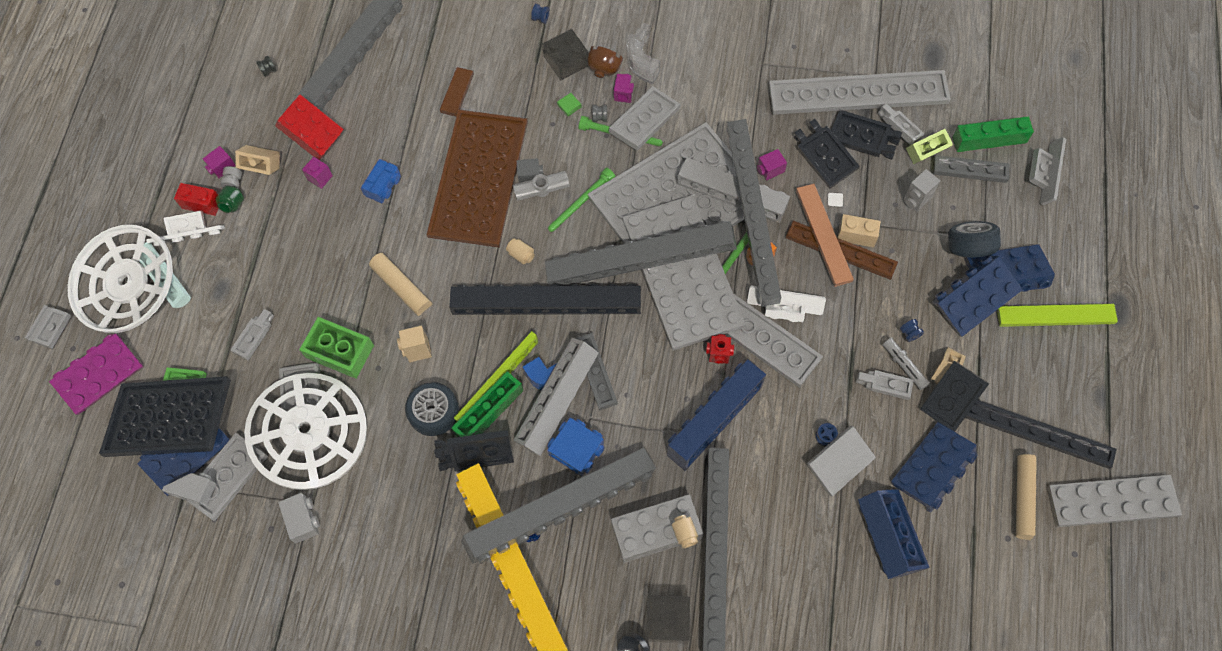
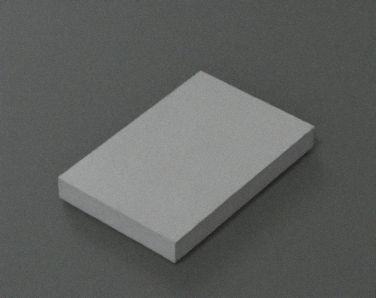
(306, 383)
(841, 460)

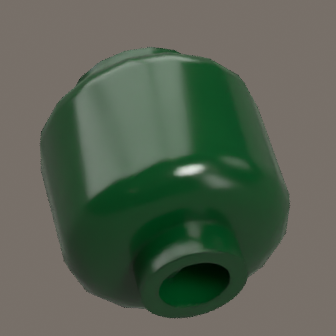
(229, 199)

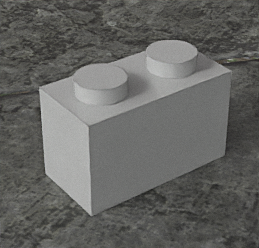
(921, 190)
(299, 517)

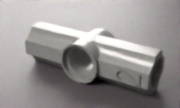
(551, 183)

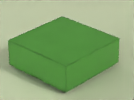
(569, 104)

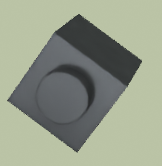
(528, 169)

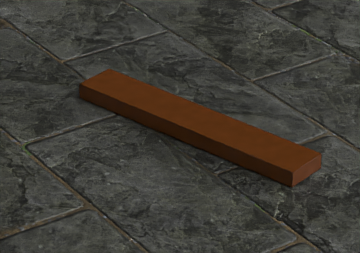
(853, 254)

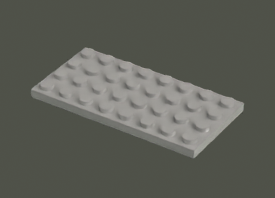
(691, 293)

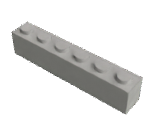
(724, 187)
(556, 396)

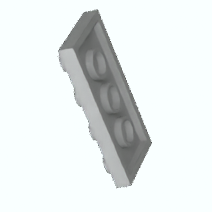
(644, 118)
(230, 472)

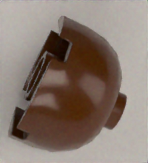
(603, 61)

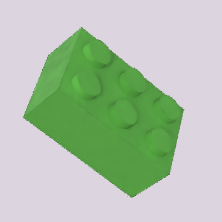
(337, 347)

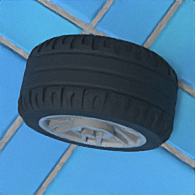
(974, 239)
(431, 409)

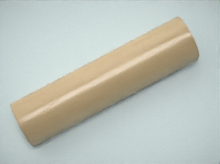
(400, 284)
(1026, 497)

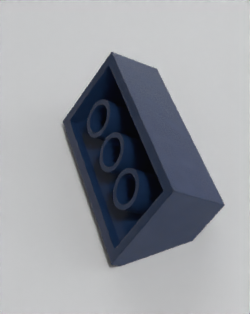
(893, 533)

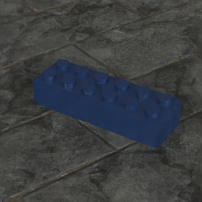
(715, 415)

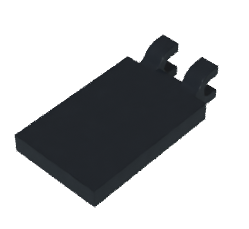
(865, 134)
(826, 154)
(480, 449)

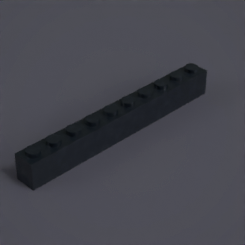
(545, 299)

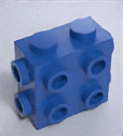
(576, 446)

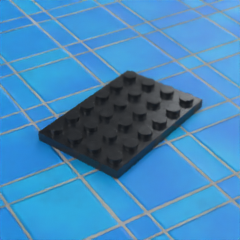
(165, 417)

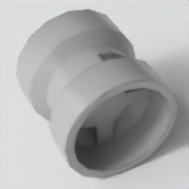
(231, 177)

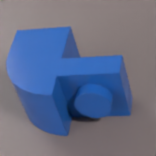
(537, 373)

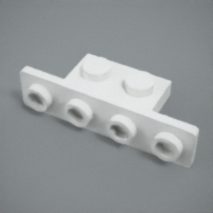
(186, 225)
(792, 305)

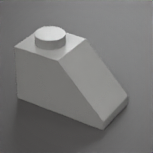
(192, 488)

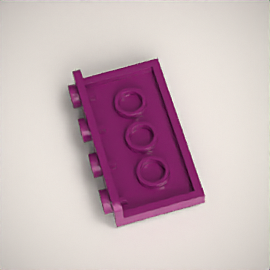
(95, 373)

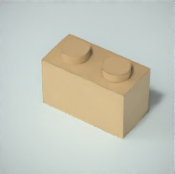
(257, 159)
(859, 230)
(414, 344)

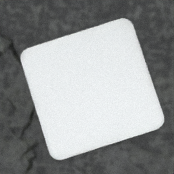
(835, 199)

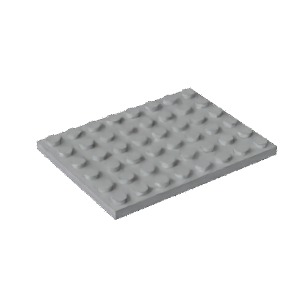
(656, 179)

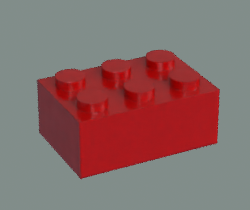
(309, 127)

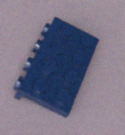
(1026, 264)
(977, 294)
(935, 466)
(170, 467)

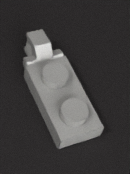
(901, 123)
(252, 335)
(886, 383)

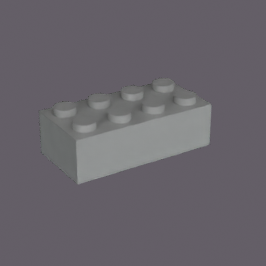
(651, 528)

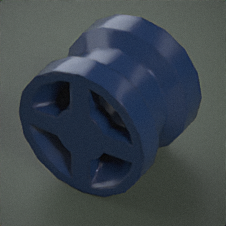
(540, 13)
(911, 330)
(826, 430)

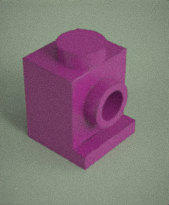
(623, 88)

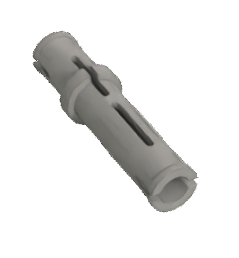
(906, 364)

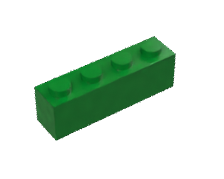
(992, 134)
(489, 407)

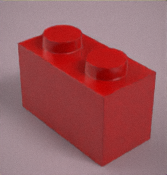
(196, 199)

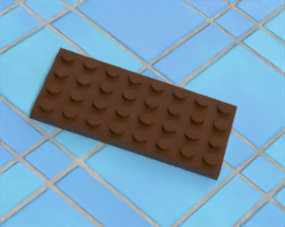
(477, 178)

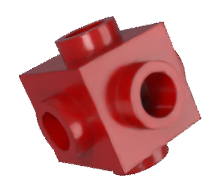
(720, 349)

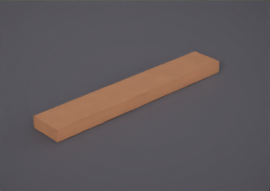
(824, 235)

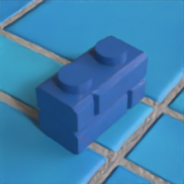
(380, 181)

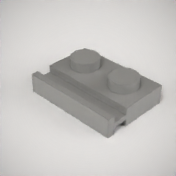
(48, 326)

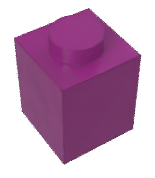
(217, 161)
(771, 164)
(317, 172)

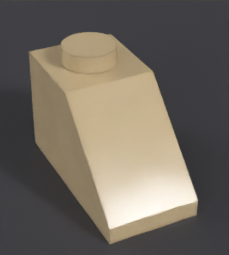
(946, 361)

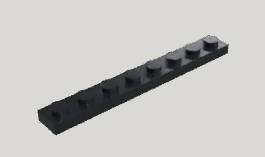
(1043, 434)

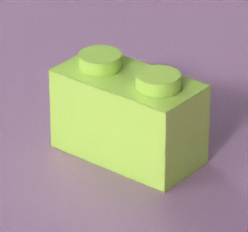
(929, 146)

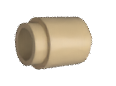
(520, 251)
(685, 531)

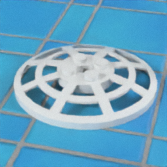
(115, 276)
(309, 441)

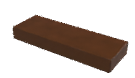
(456, 91)

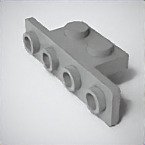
(1046, 170)

